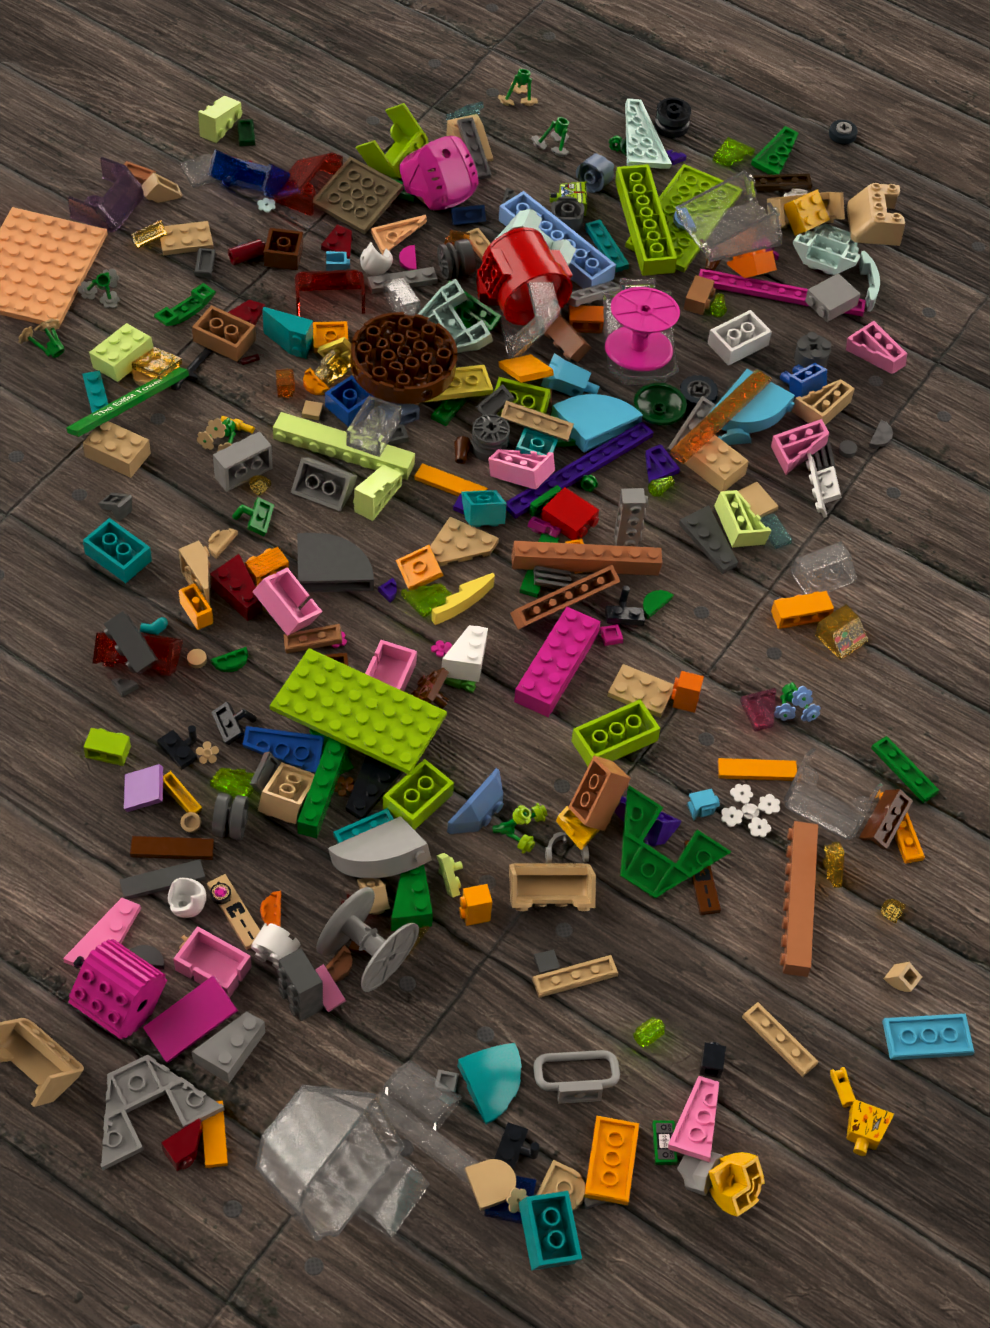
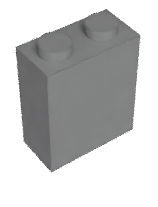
(832, 297)

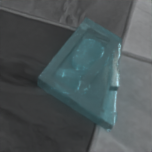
(467, 110)

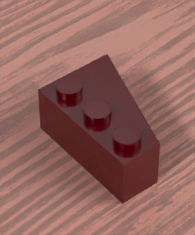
(236, 587)

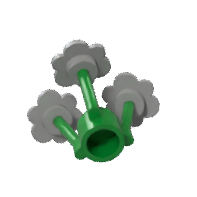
(103, 281)

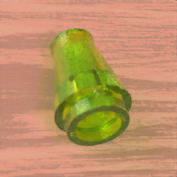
(718, 305)
(659, 486)

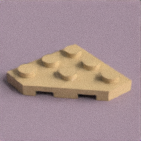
(461, 542)

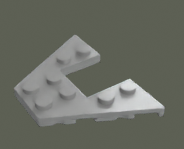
(138, 1085)

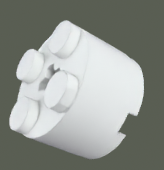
(273, 944)

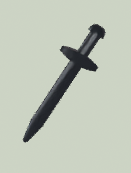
(192, 367)

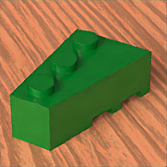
(412, 900)

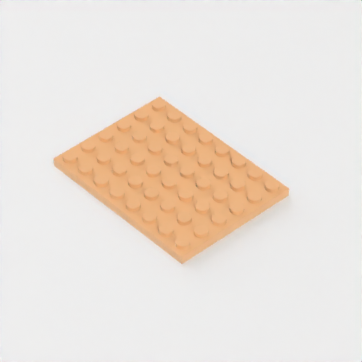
(43, 264)

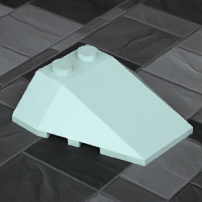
(827, 249)

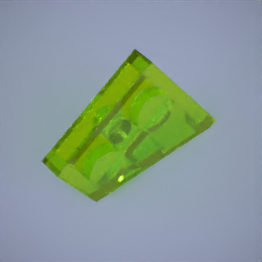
(731, 152)
(233, 782)

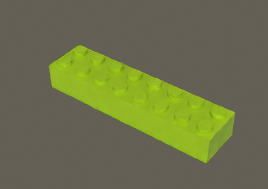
(645, 220)

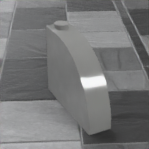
(381, 851)

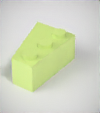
(376, 491)

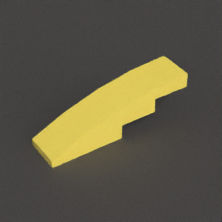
(467, 596)

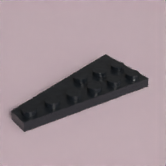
(371, 785)

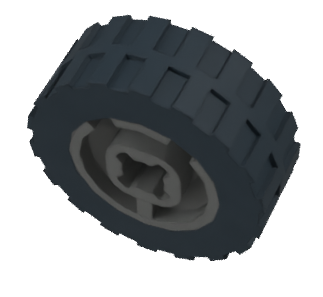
(697, 386)

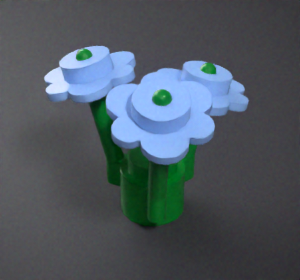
(797, 696)

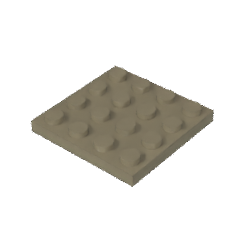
(357, 195)

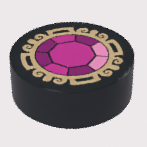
(220, 893)

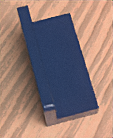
(468, 214)

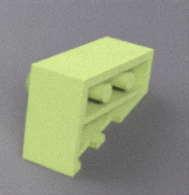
(219, 118)
(739, 522)

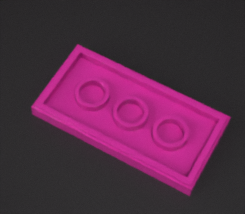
(190, 1019)

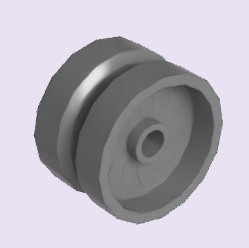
(230, 816)

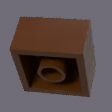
(283, 249)

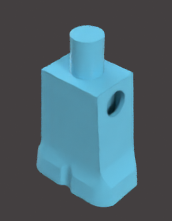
(569, 378)

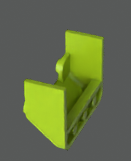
(407, 138)

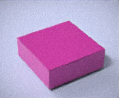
(611, 635)

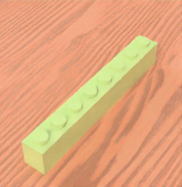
(333, 444)

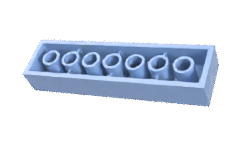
(587, 264)

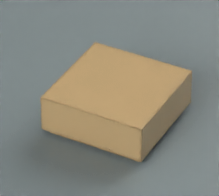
(312, 410)

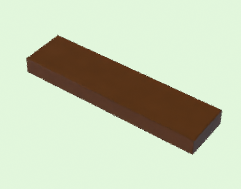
(172, 847)

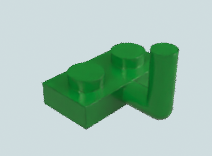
(259, 515)

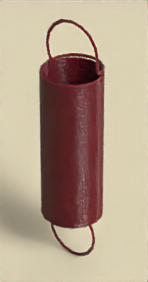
(249, 359)

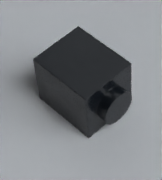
(712, 1060)

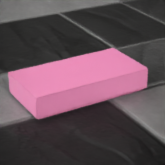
(331, 994)

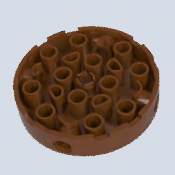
(403, 358)

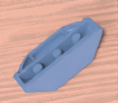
(479, 807)

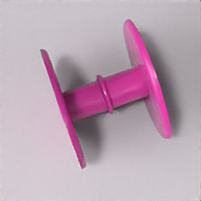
(644, 316)

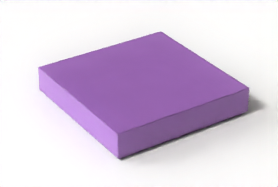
(143, 788)

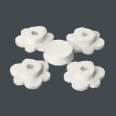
(749, 811)

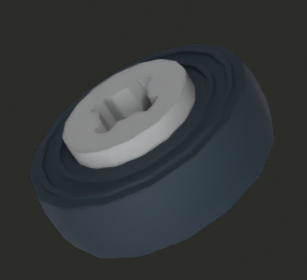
(843, 132)

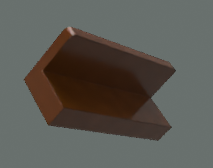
(886, 817)

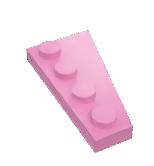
(113, 925)
(696, 1125)

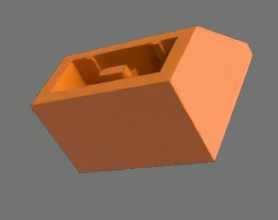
(753, 263)

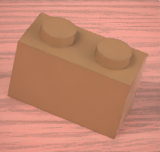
(699, 295)

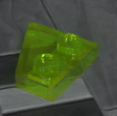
(426, 598)

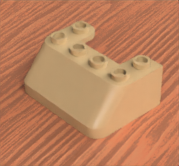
(869, 215)
(552, 884)

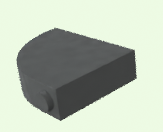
(332, 564)

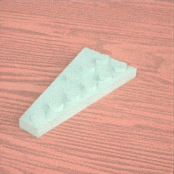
(642, 140)

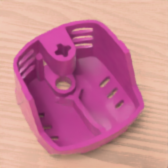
(454, 173)

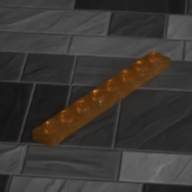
(720, 416)

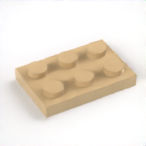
(186, 238)
(635, 685)

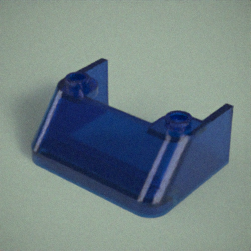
(247, 174)

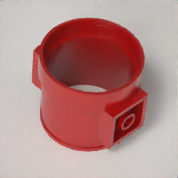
(520, 259)

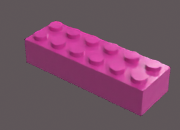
(557, 661)

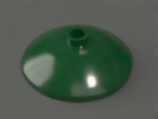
(660, 403)

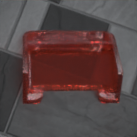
(298, 191)

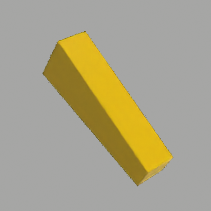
(180, 793)

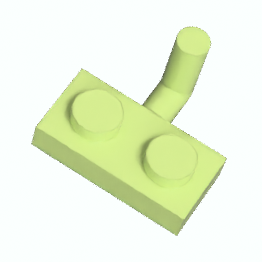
(446, 870)

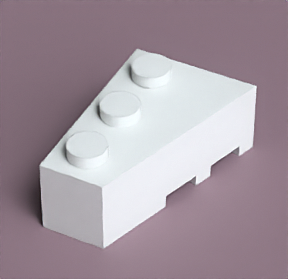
(467, 655)

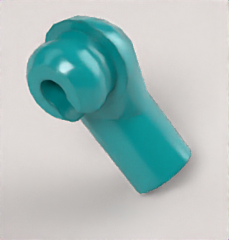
(154, 628)

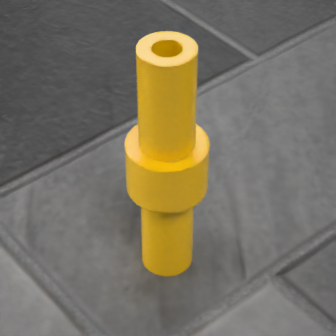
(240, 425)

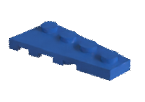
(288, 747)

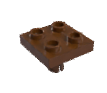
(429, 688)

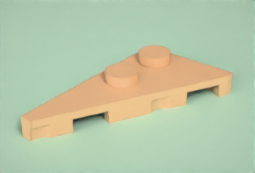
(392, 234)

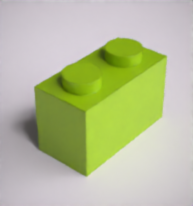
(107, 746)

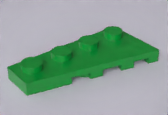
(776, 152)

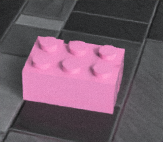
(282, 597)
(392, 664)
(210, 956)

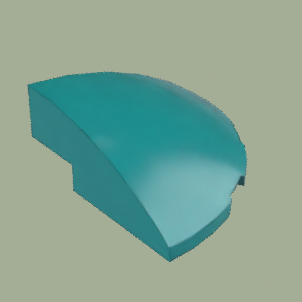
(492, 1078)

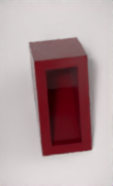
(183, 1146)

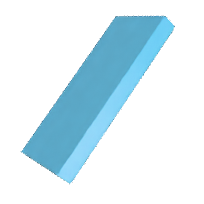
(928, 1036)

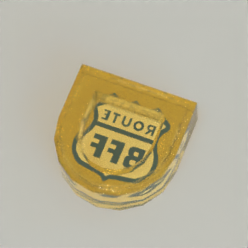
(259, 484)
(892, 909)

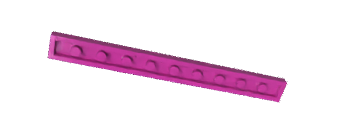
(766, 289)

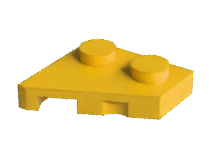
(575, 829)

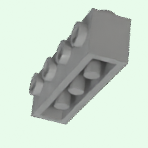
(630, 517)

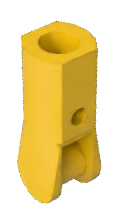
(844, 1088)

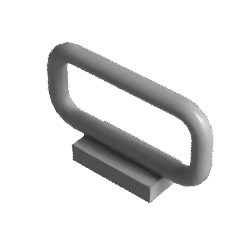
(577, 1090)

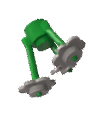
(559, 135)

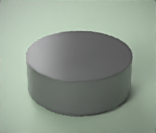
(847, 448)

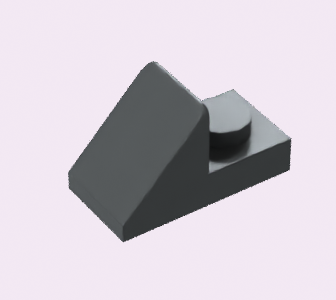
(118, 503)

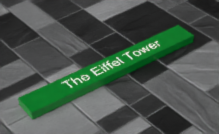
(126, 402)

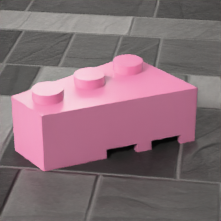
(877, 348)
(794, 445)
(521, 469)

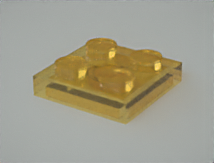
(156, 363)

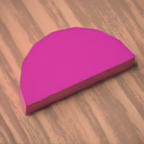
(407, 258)

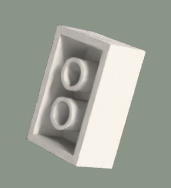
(739, 337)

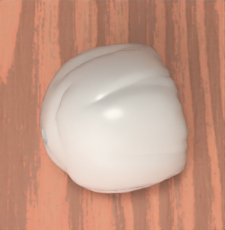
(375, 263)
(186, 897)

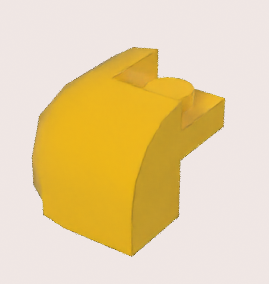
(736, 1182)

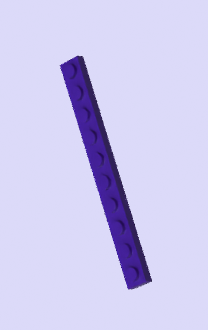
(583, 466)

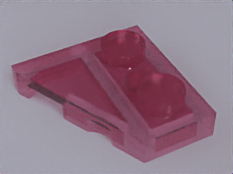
(760, 708)

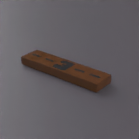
(705, 891)

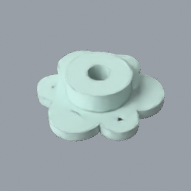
(266, 205)

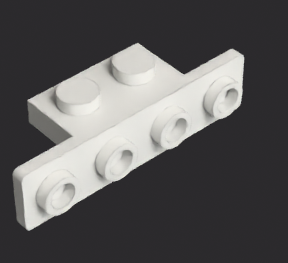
(825, 485)

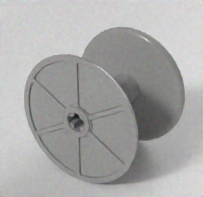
(349, 924)

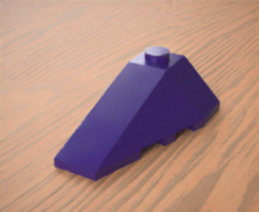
(661, 829)

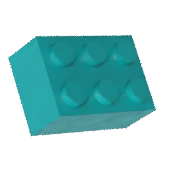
(117, 550)
(550, 1230)

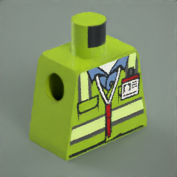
(575, 190)

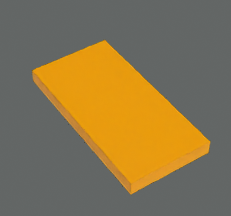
(526, 368)
(611, 1160)

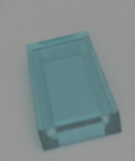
(779, 536)

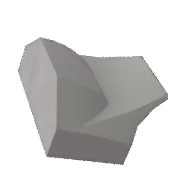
(696, 1172)

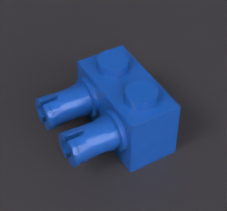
(805, 379)

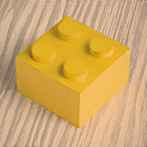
(806, 212)

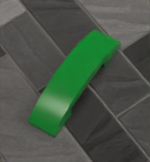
(186, 309)

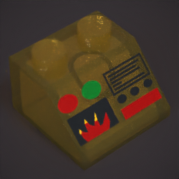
(841, 631)

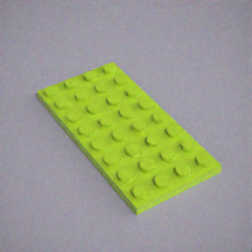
(684, 186)
(358, 711)

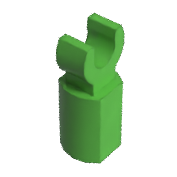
(469, 686)

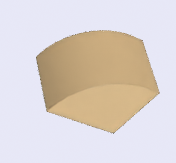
(903, 977)

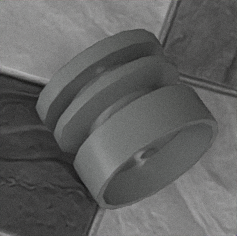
(456, 259)
(488, 435)

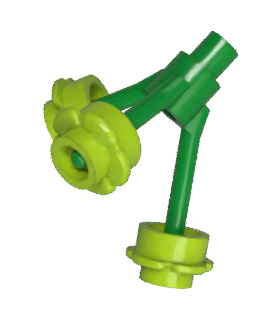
(522, 816)

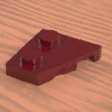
(248, 311)

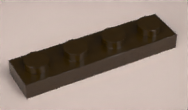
(782, 182)

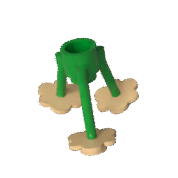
(519, 86)

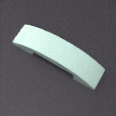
(869, 268)

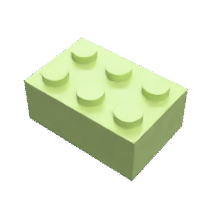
(119, 350)

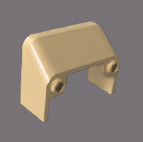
(832, 201)
(38, 1058)

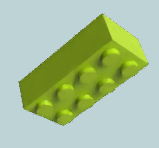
(616, 733)

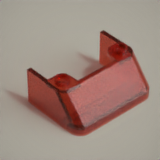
(329, 281)
(165, 649)

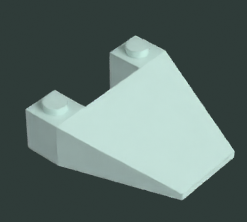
(530, 219)
(441, 310)

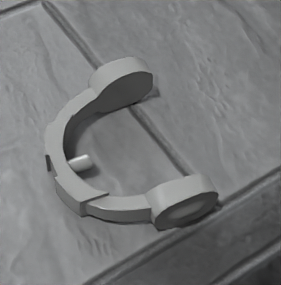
(563, 836)

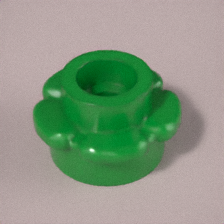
(616, 139)
(589, 483)

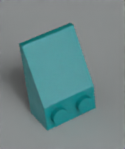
(289, 331)

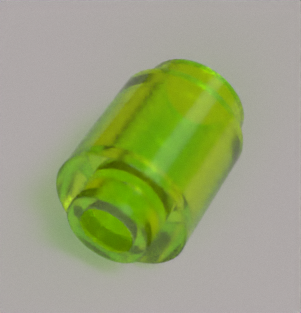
(649, 1032)

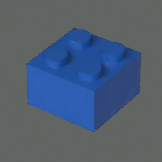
(346, 400)

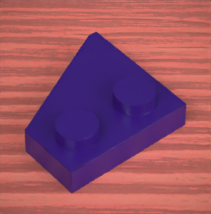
(659, 463)

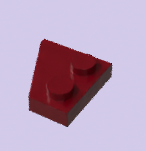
(338, 240)

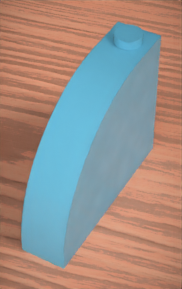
(763, 410)
(596, 418)

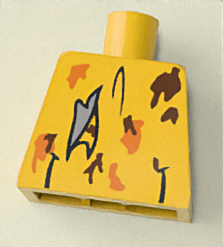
(866, 1126)

